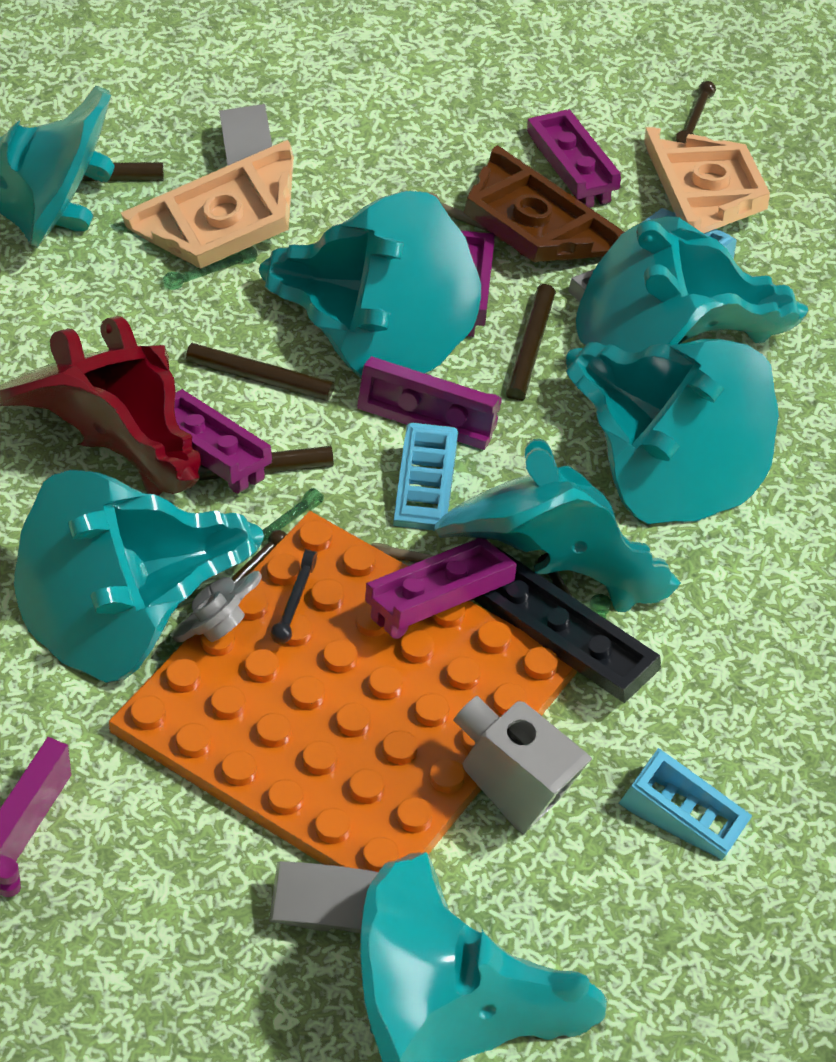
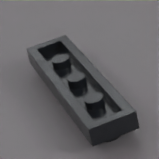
(573, 632)

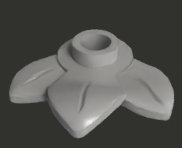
(216, 608)

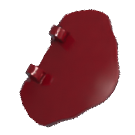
(116, 402)

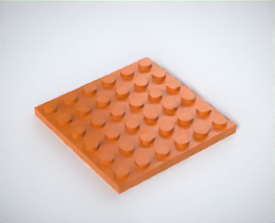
(342, 728)

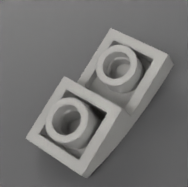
(245, 131)
(319, 896)

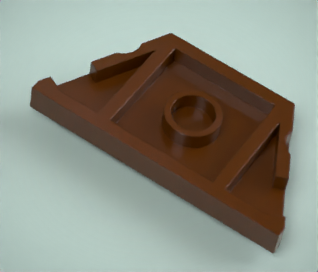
(536, 213)

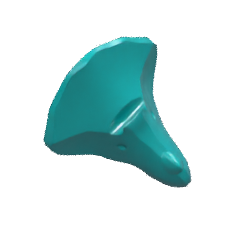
(46, 165)
(385, 283)
(676, 283)
(681, 423)
(569, 520)
(111, 567)
(447, 989)

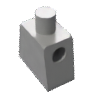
(519, 760)

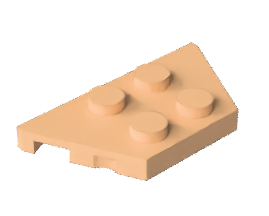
(707, 179)
(220, 210)

